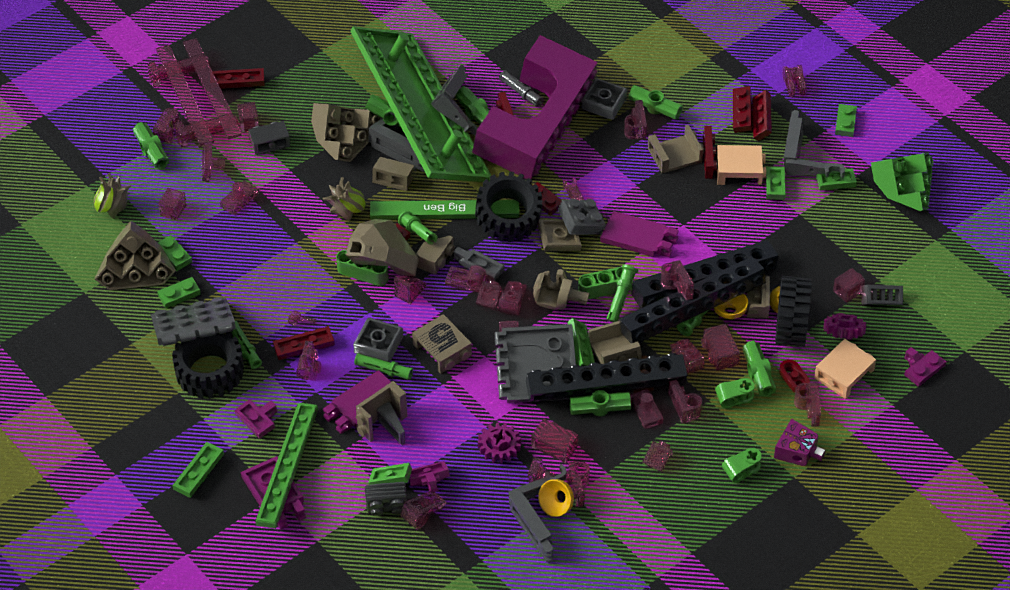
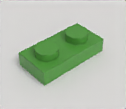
(845, 120)
(835, 181)
(775, 183)
(175, 252)
(178, 292)
(391, 474)

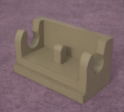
(392, 173)
(759, 301)

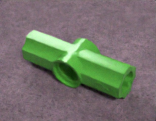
(656, 102)
(474, 107)
(382, 108)
(151, 145)
(759, 369)
(600, 403)

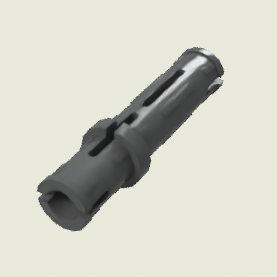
(525, 92)

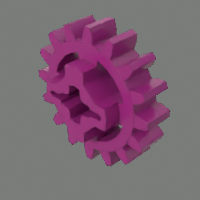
(844, 326)
(499, 442)

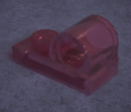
(636, 124)
(675, 276)
(808, 399)
(687, 405)
(418, 509)

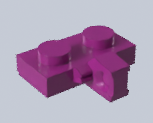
(922, 365)
(257, 417)
(429, 475)

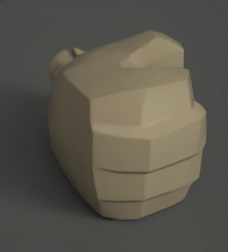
(556, 294)

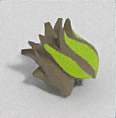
(111, 196)
(345, 200)

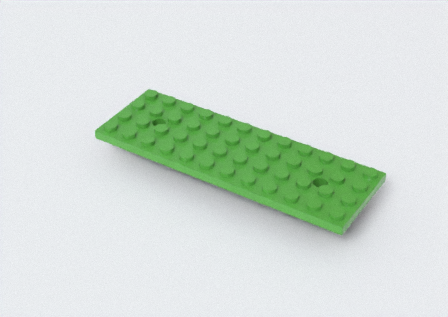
(410, 89)

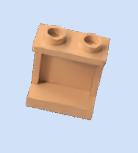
(740, 162)
(844, 368)

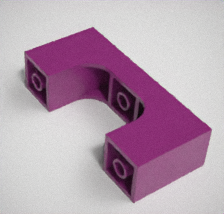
(525, 143)

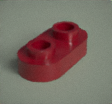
(796, 376)

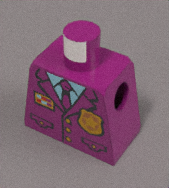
(798, 445)

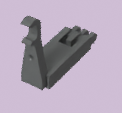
(448, 107)
(392, 144)
(796, 166)
(528, 517)

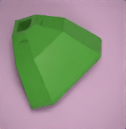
(905, 179)

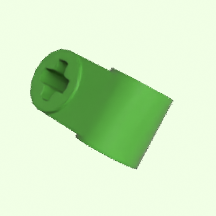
(734, 393)
(742, 464)

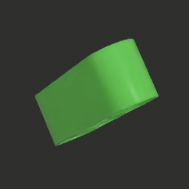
(368, 273)
(600, 283)

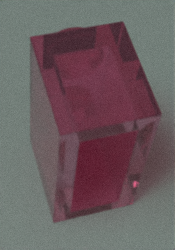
(720, 347)
(554, 440)

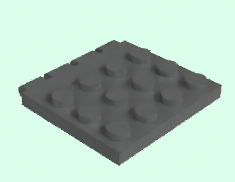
(193, 321)
(531, 350)

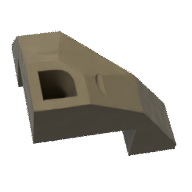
(342, 129)
(382, 244)
(134, 261)

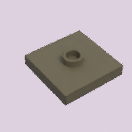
(556, 236)

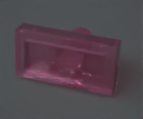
(210, 162)
(239, 197)
(646, 408)

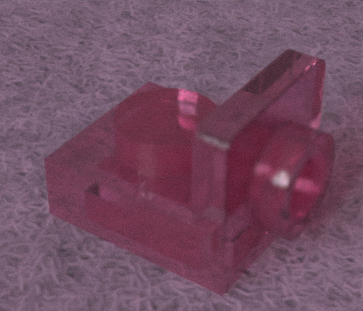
(489, 294)
(657, 455)
(537, 470)

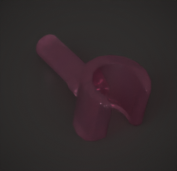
(295, 317)

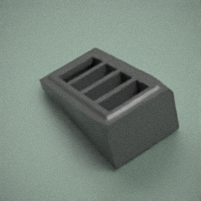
(869, 295)
(390, 421)

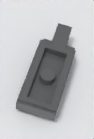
(473, 257)

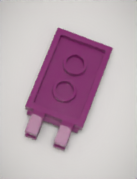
(639, 235)
(347, 401)
(258, 479)

